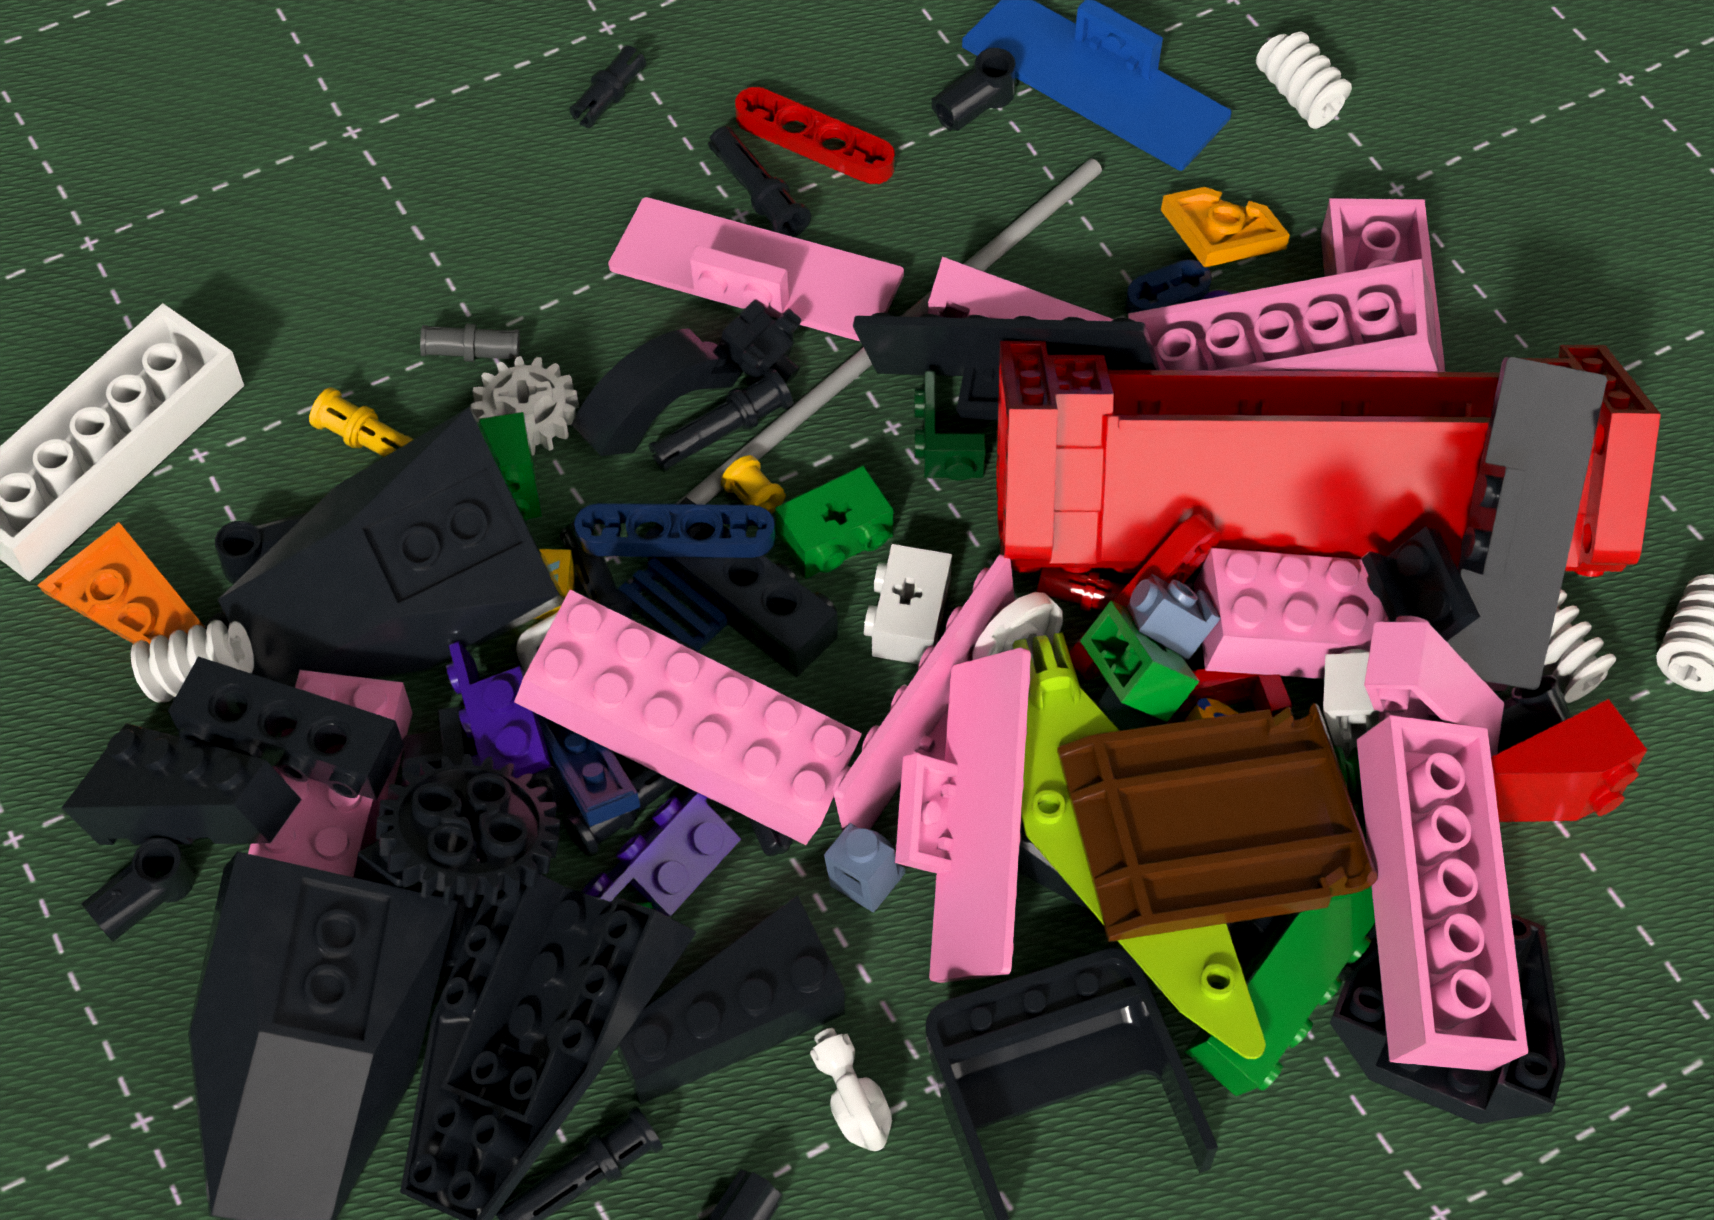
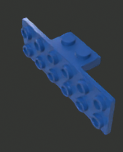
(1105, 73)

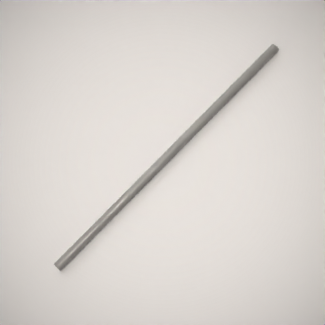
(860, 361)

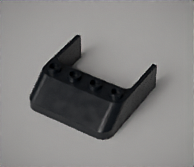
(1050, 1042)

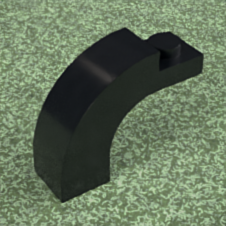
(645, 384)

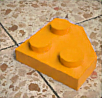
(1222, 230)

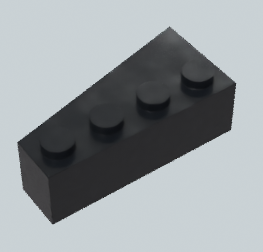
(179, 791)
(735, 1005)

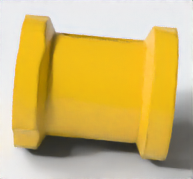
(751, 485)

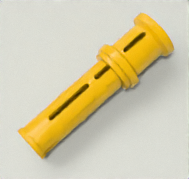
(359, 425)

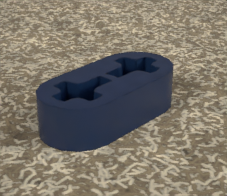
(1167, 288)

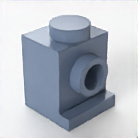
(1172, 614)
(867, 859)

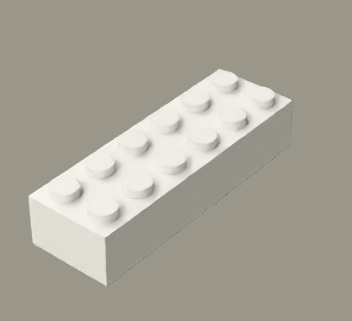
(107, 435)

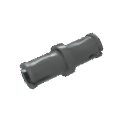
(469, 342)

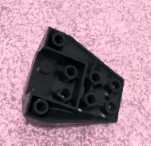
(1507, 1092)

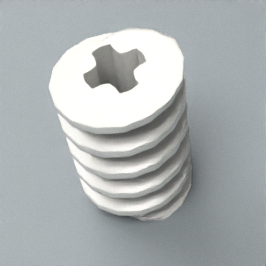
(1304, 77)
(1689, 642)
(1573, 659)
(166, 663)

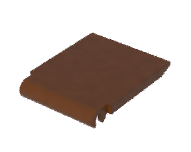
(1214, 821)

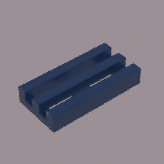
(684, 592)

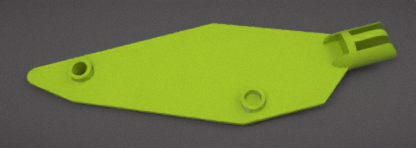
(1175, 961)

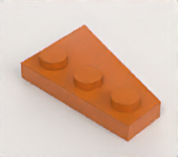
(120, 589)

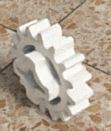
(538, 392)

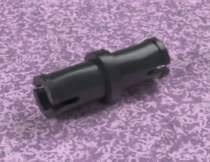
(608, 86)

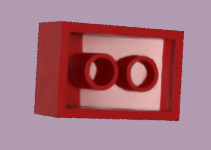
(1568, 768)

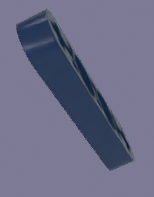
(674, 539)

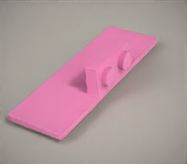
(749, 263)
(921, 709)
(966, 817)

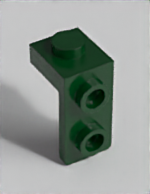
(944, 455)

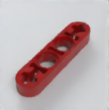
(810, 140)
(1173, 560)

